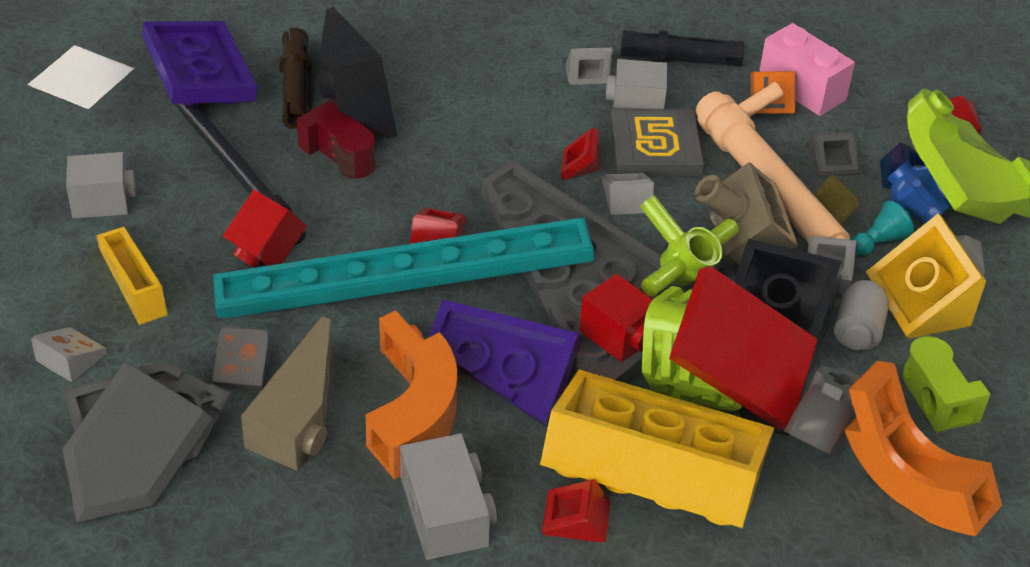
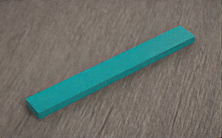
(402, 268)

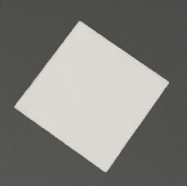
(81, 76)

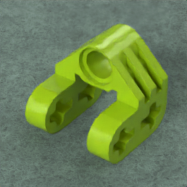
(660, 372)

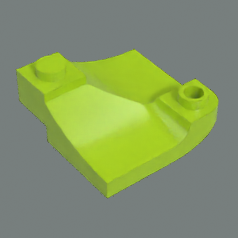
(964, 164)

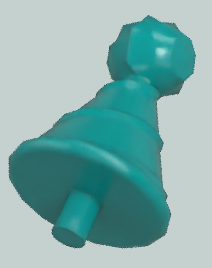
(889, 225)

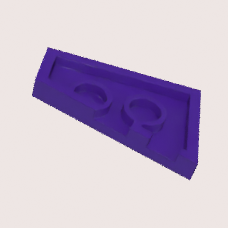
(510, 355)

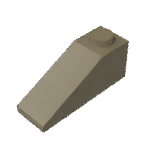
(291, 409)

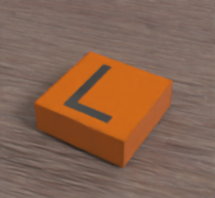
(785, 80)

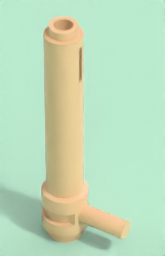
(736, 133)

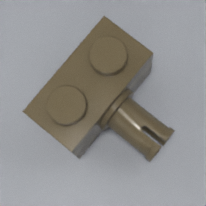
(753, 204)

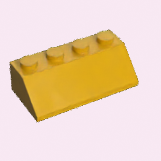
(657, 447)

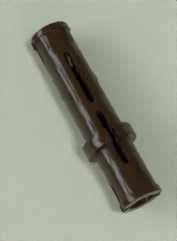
(296, 69)

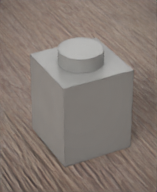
(637, 85)
(99, 185)

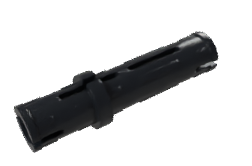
(681, 48)

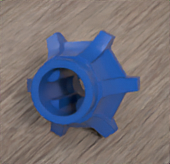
(917, 192)

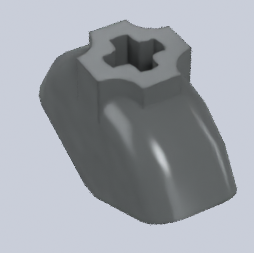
(825, 411)

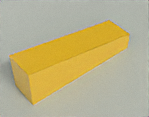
(133, 275)

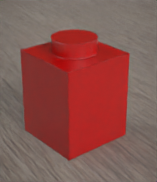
(263, 231)
(615, 317)

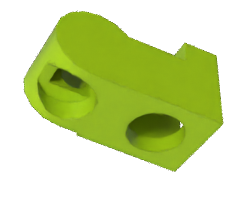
(941, 387)

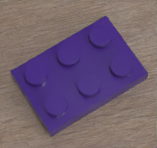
(198, 62)

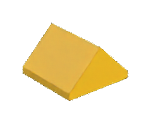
(930, 281)

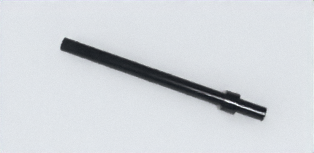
(229, 155)

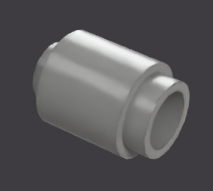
(861, 316)

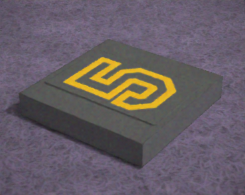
(656, 142)

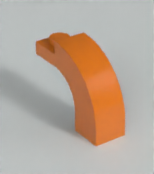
(427, 405)
(909, 467)

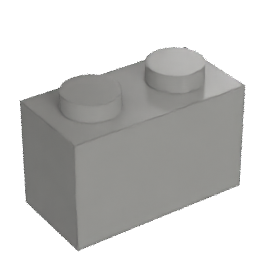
(446, 496)

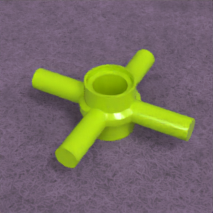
(686, 250)

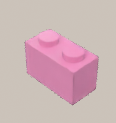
(820, 70)

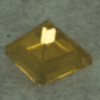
(837, 198)

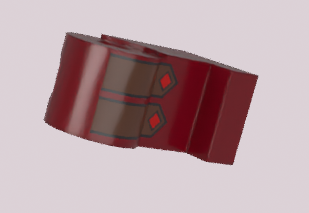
(338, 138)

